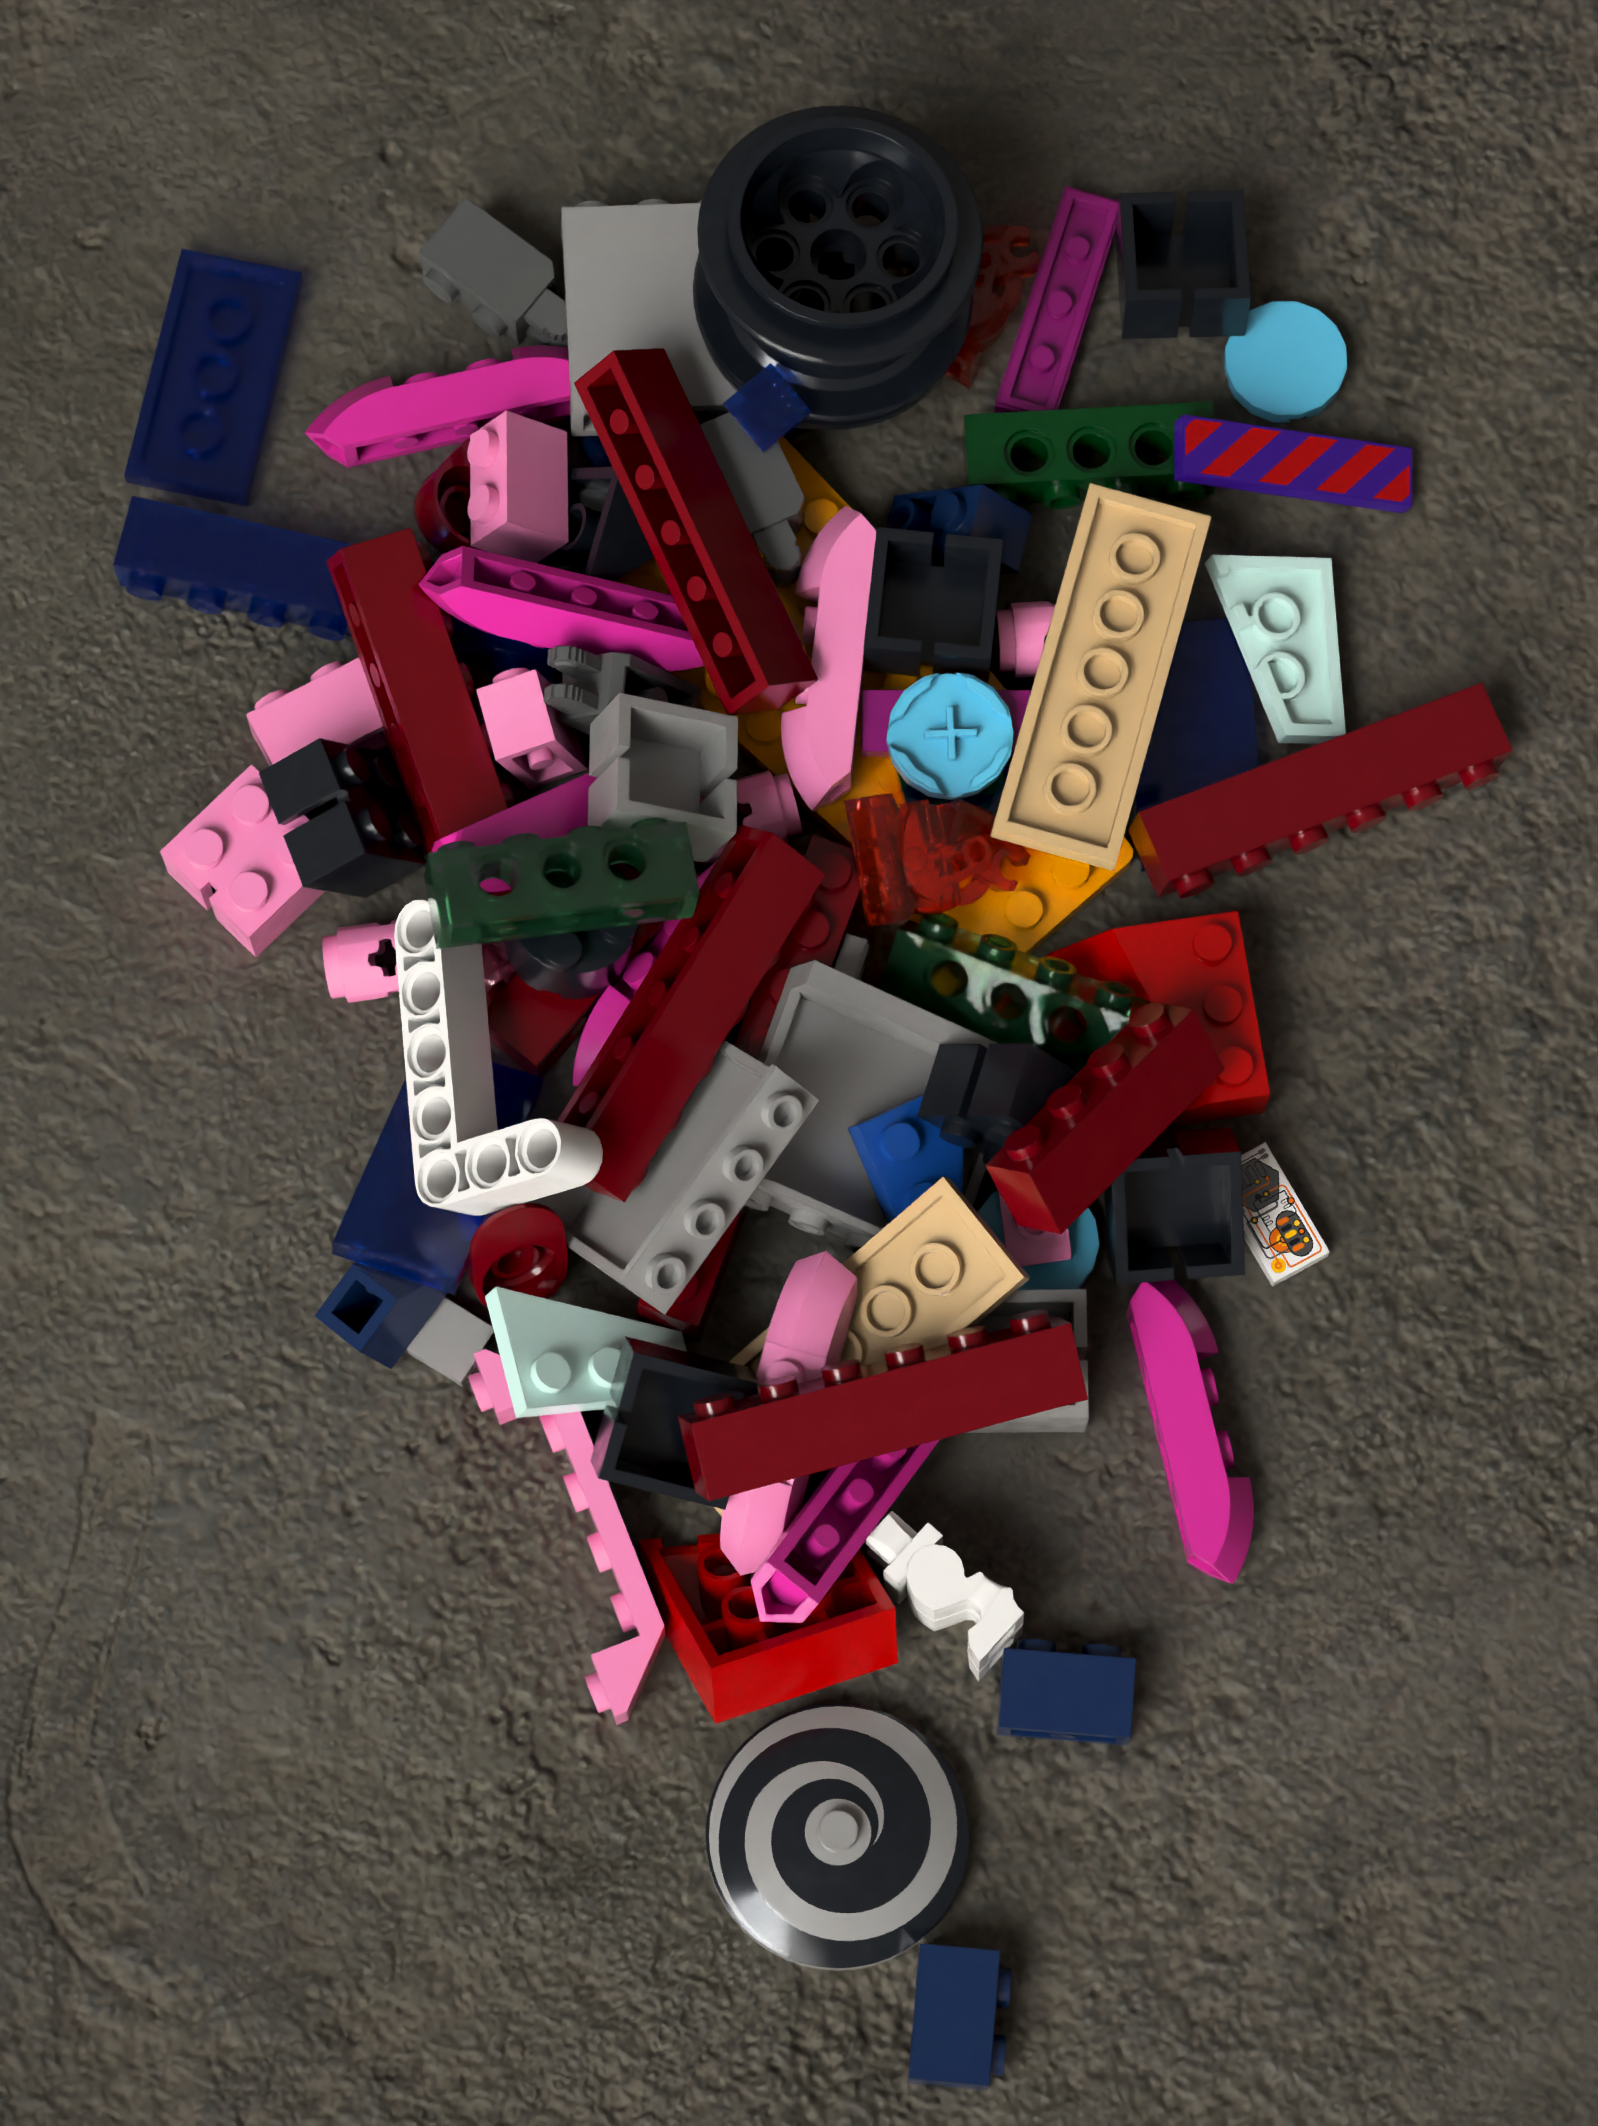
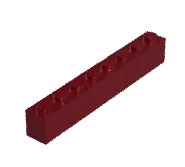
(814, 937)

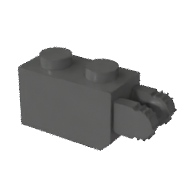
(495, 277)
(764, 494)
(595, 680)

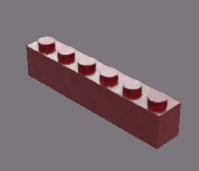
(695, 531)
(418, 685)
(1320, 791)
(690, 1004)
(881, 1406)

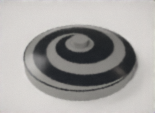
(837, 1836)

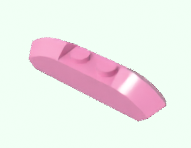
(823, 734)
(802, 1338)

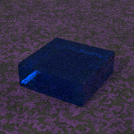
(767, 408)

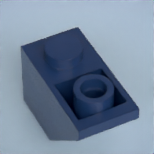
(965, 512)
(379, 1311)

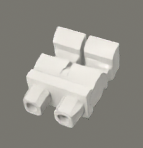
(940, 1593)

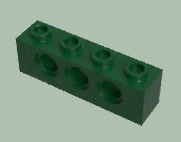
(1059, 435)

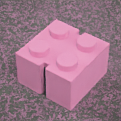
(246, 860)

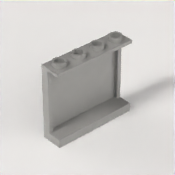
(634, 290)
(859, 1058)
(693, 1184)

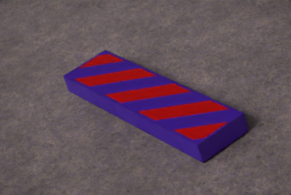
(1292, 464)

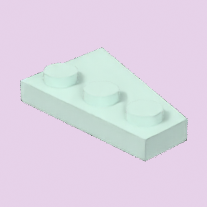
(1288, 638)
(562, 1354)

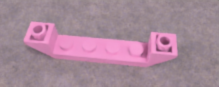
(625, 1666)

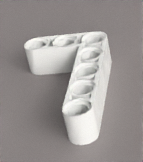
(455, 1138)

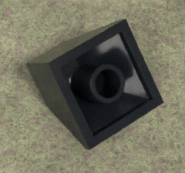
(601, 528)

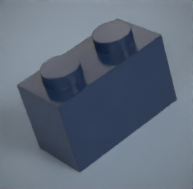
(1066, 1693)
(956, 2017)

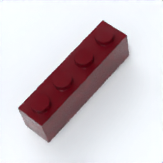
(541, 1026)
(1104, 1117)

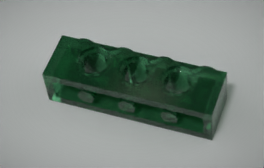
(535, 908)
(921, 976)

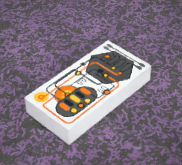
(1275, 1219)

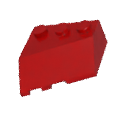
(1199, 967)
(753, 1663)

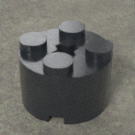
(573, 962)

